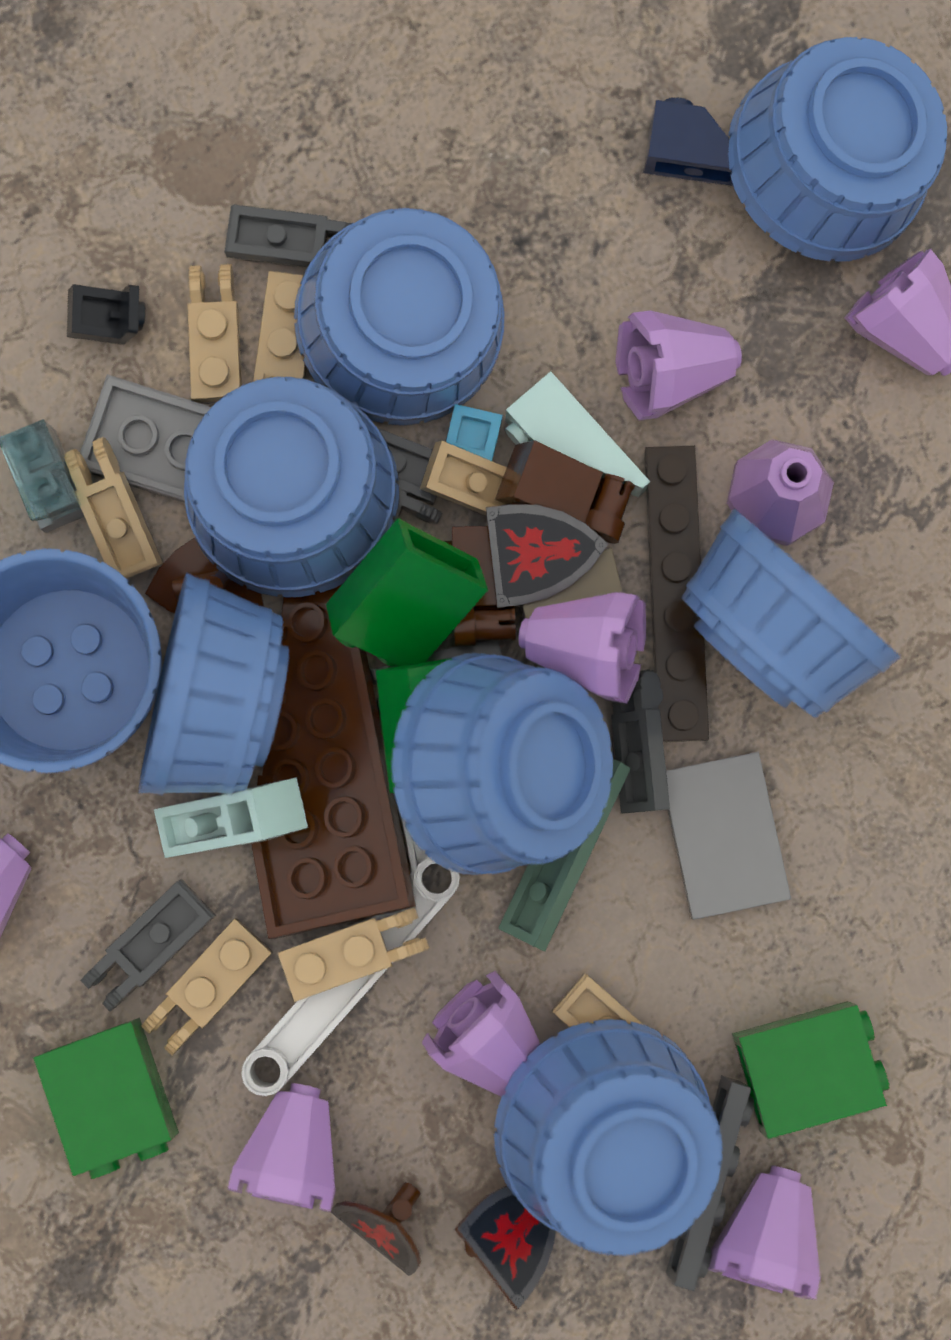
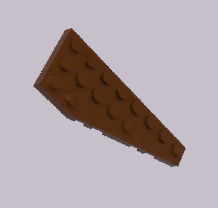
(332, 741)

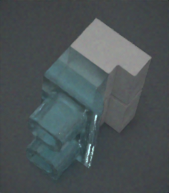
(42, 475)

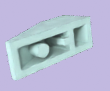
(560, 422)
(231, 819)

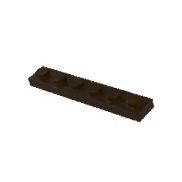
(672, 564)

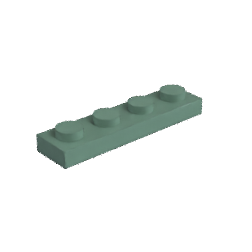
(549, 885)

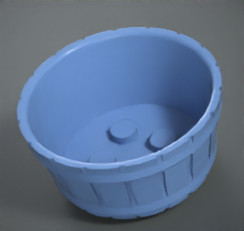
(838, 148)
(401, 316)
(288, 486)
(781, 622)
(72, 660)
(215, 694)
(500, 764)
(609, 1137)

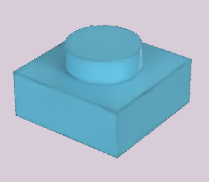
(474, 430)

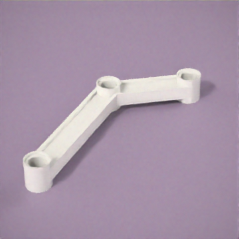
(317, 1016)

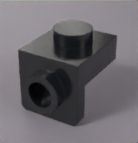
(104, 314)

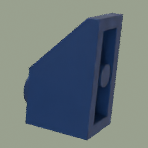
(686, 143)

